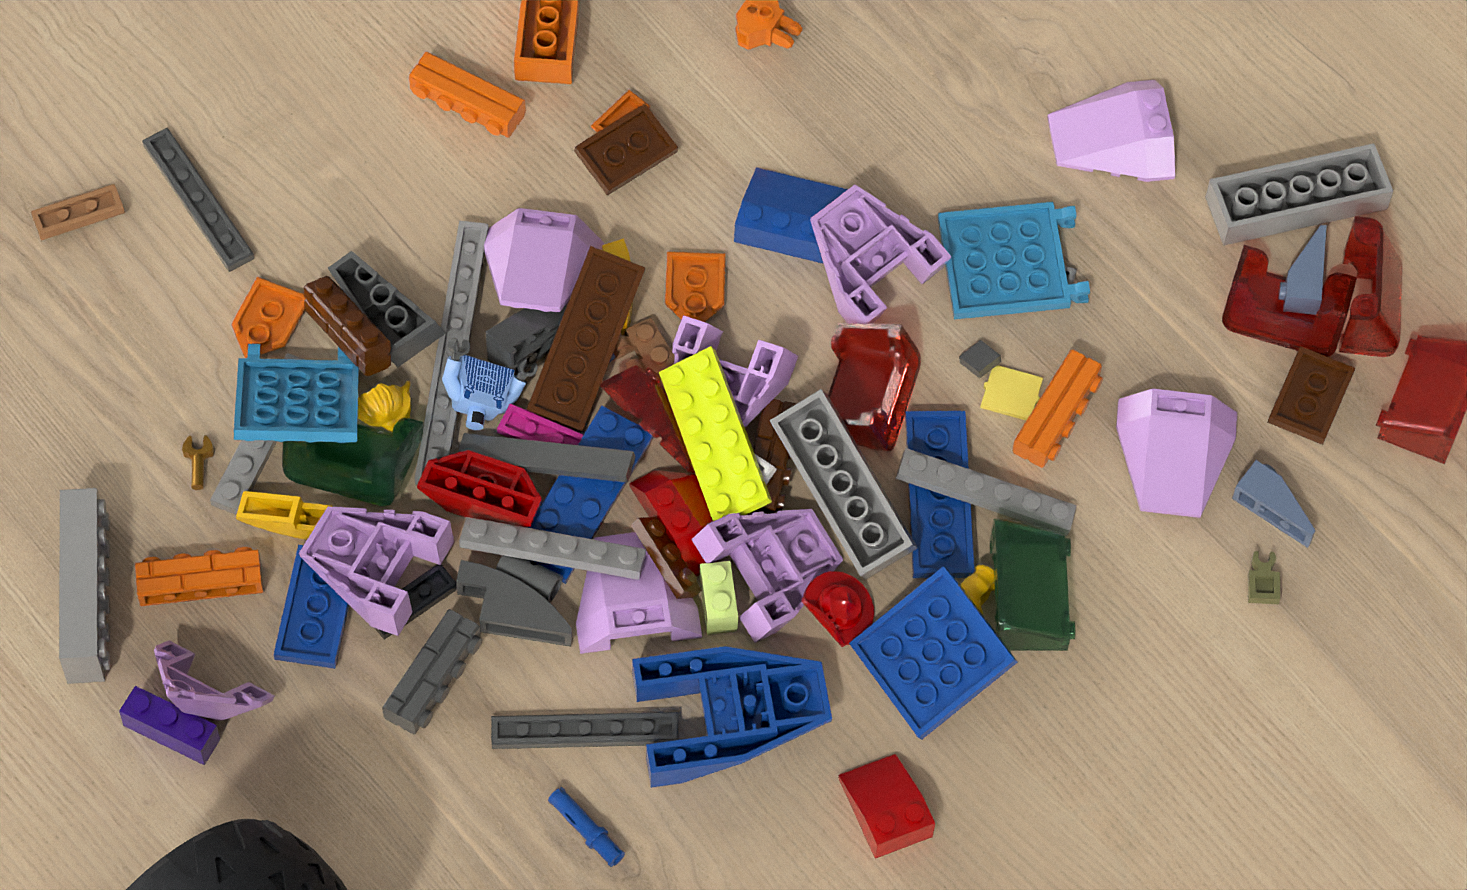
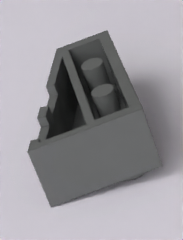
(522, 336)

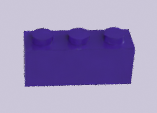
(169, 725)

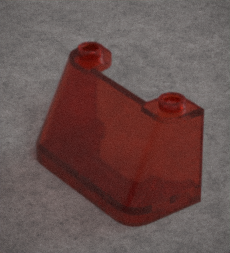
(1258, 313)
(1376, 316)
(873, 381)
(1428, 398)

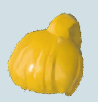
(385, 405)

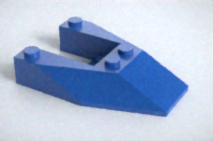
(747, 703)

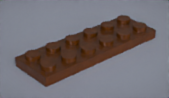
(585, 339)

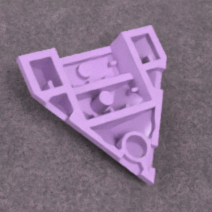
(198, 698)

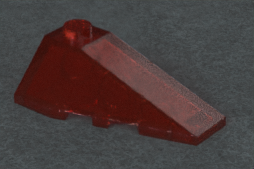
(646, 398)

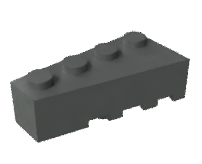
(387, 308)

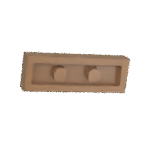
(77, 212)

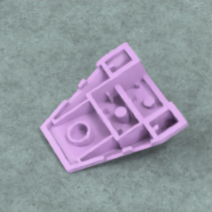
(1117, 133)

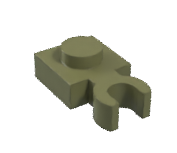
(1262, 582)

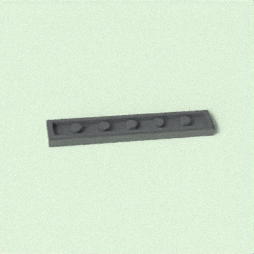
(198, 199)
(554, 457)
(583, 730)

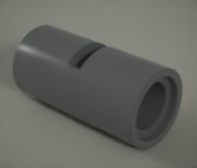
(537, 577)

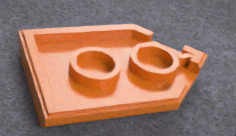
(695, 284)
(267, 316)

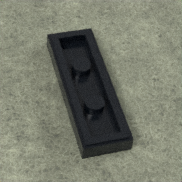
(426, 592)

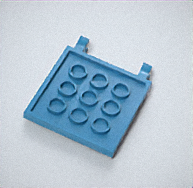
(1008, 260)
(296, 399)

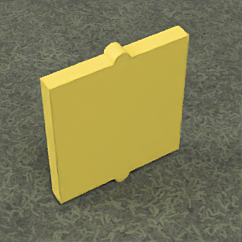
(1011, 392)

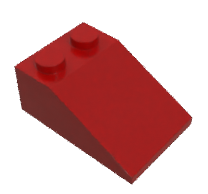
(887, 805)

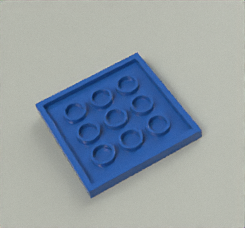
(933, 652)

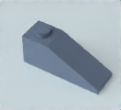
(1305, 278)
(1270, 498)

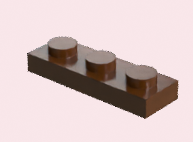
(666, 557)

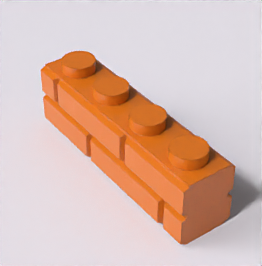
(467, 95)
(1057, 408)
(198, 576)

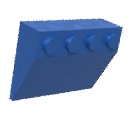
(779, 212)

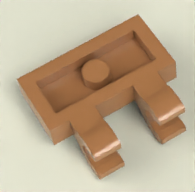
(648, 345)

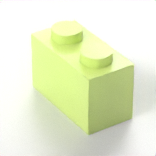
(718, 597)

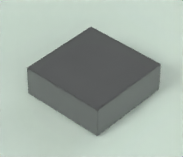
(980, 359)

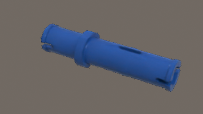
(595, 836)

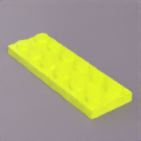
(715, 435)

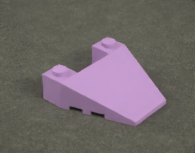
(864, 244)
(751, 387)
(368, 552)
(776, 558)

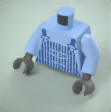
(480, 386)

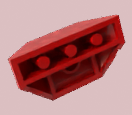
(481, 488)
(679, 505)

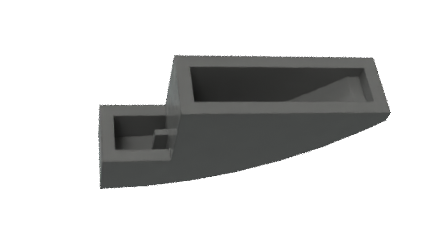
(512, 606)

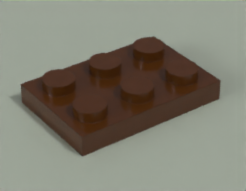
(626, 149)
(1311, 395)

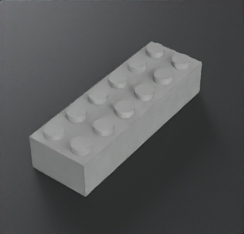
(1298, 194)
(843, 484)
(83, 586)

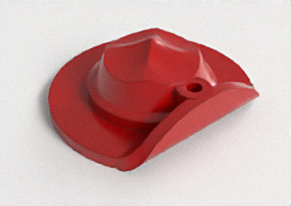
(839, 605)

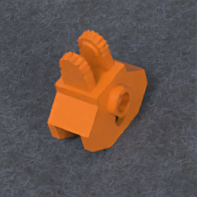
(761, 23)

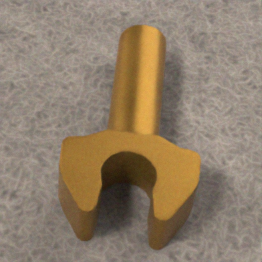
(197, 457)

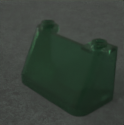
(360, 470)
(1031, 586)

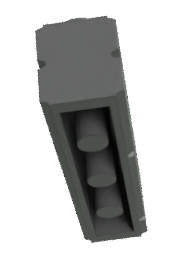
(432, 671)

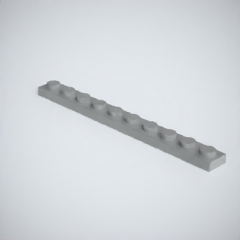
(456, 323)

